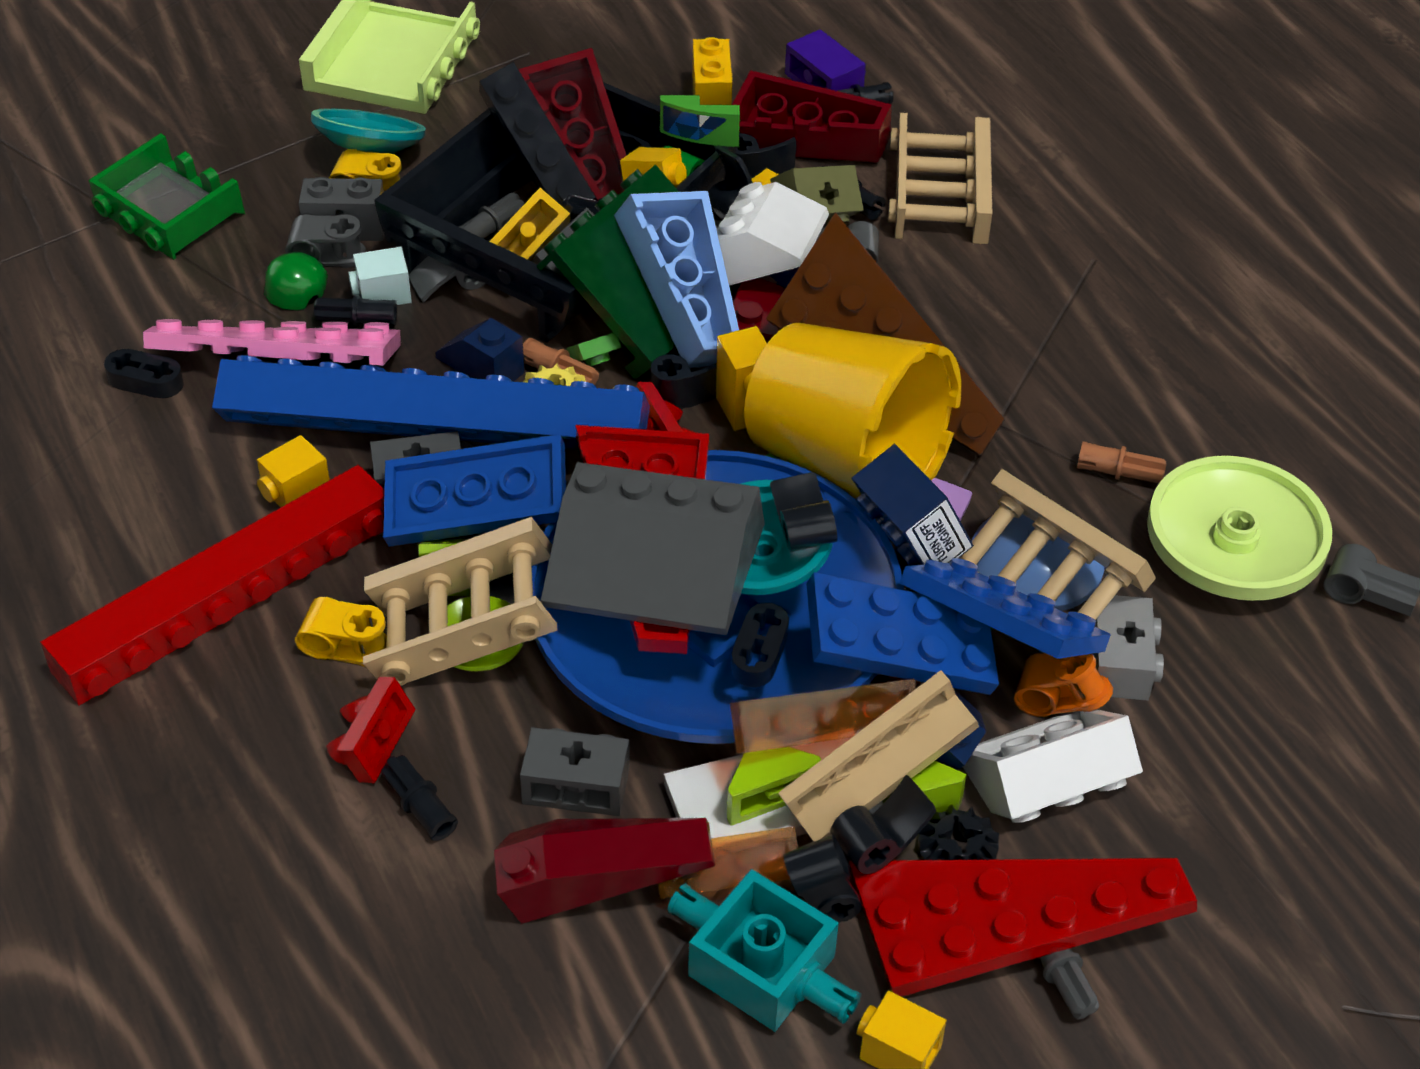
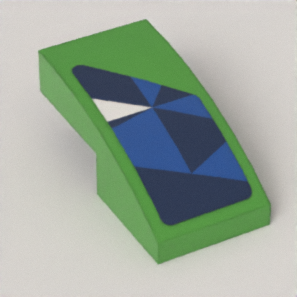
(704, 124)

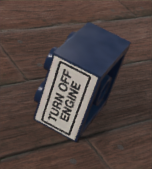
(910, 509)

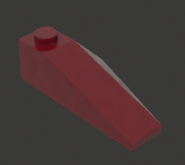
(595, 859)

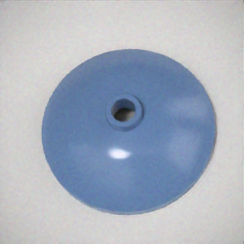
(1042, 566)

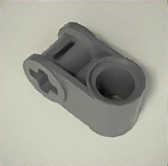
(326, 238)

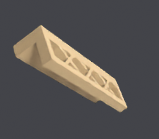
(880, 756)

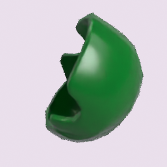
(294, 280)

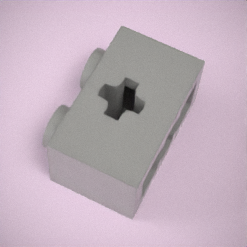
(1131, 652)

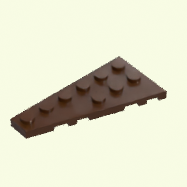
(849, 291)

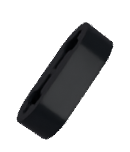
(143, 373)
(768, 646)

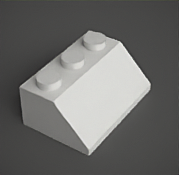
(768, 231)
(1054, 763)

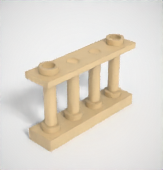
(975, 190)
(1055, 521)
(449, 571)

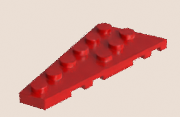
(655, 452)
(977, 916)

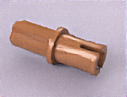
(540, 354)
(1121, 463)

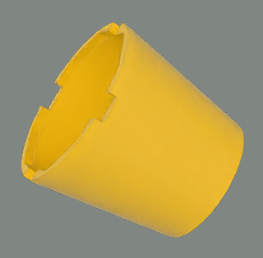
(847, 397)

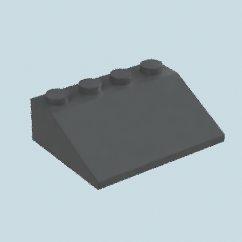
(653, 547)

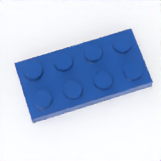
(473, 489)
(1000, 606)
(897, 634)

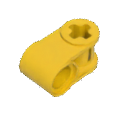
(368, 165)
(339, 629)

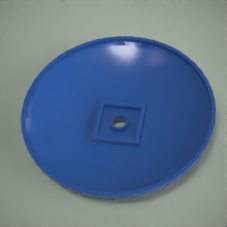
(692, 692)

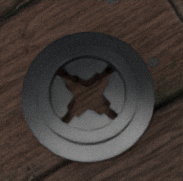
(936, 840)

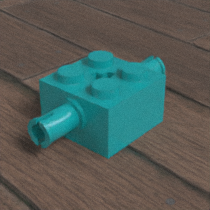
(763, 950)

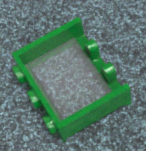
(163, 197)

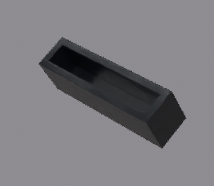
(532, 134)

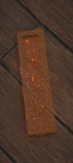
(812, 715)

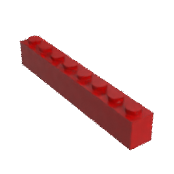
(215, 585)

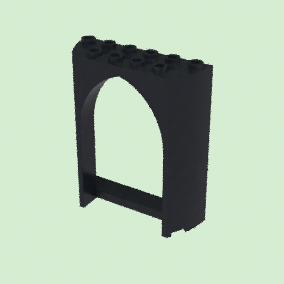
(482, 168)

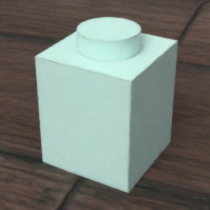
(381, 276)

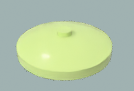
(1239, 528)

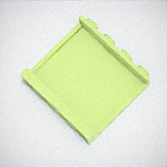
(387, 54)

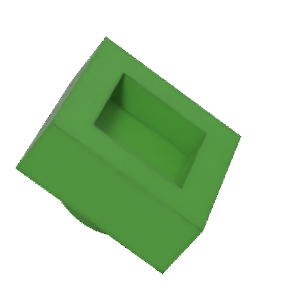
(595, 350)

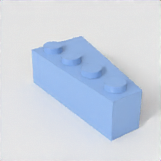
(683, 268)

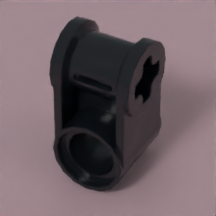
(822, 878)

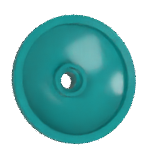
(367, 130)
(773, 565)

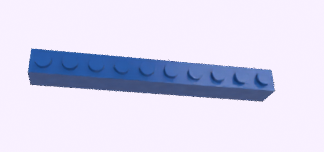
(418, 402)

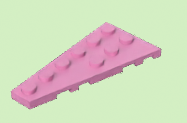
(288, 341)

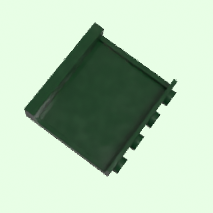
(608, 277)

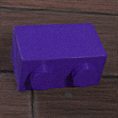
(823, 62)

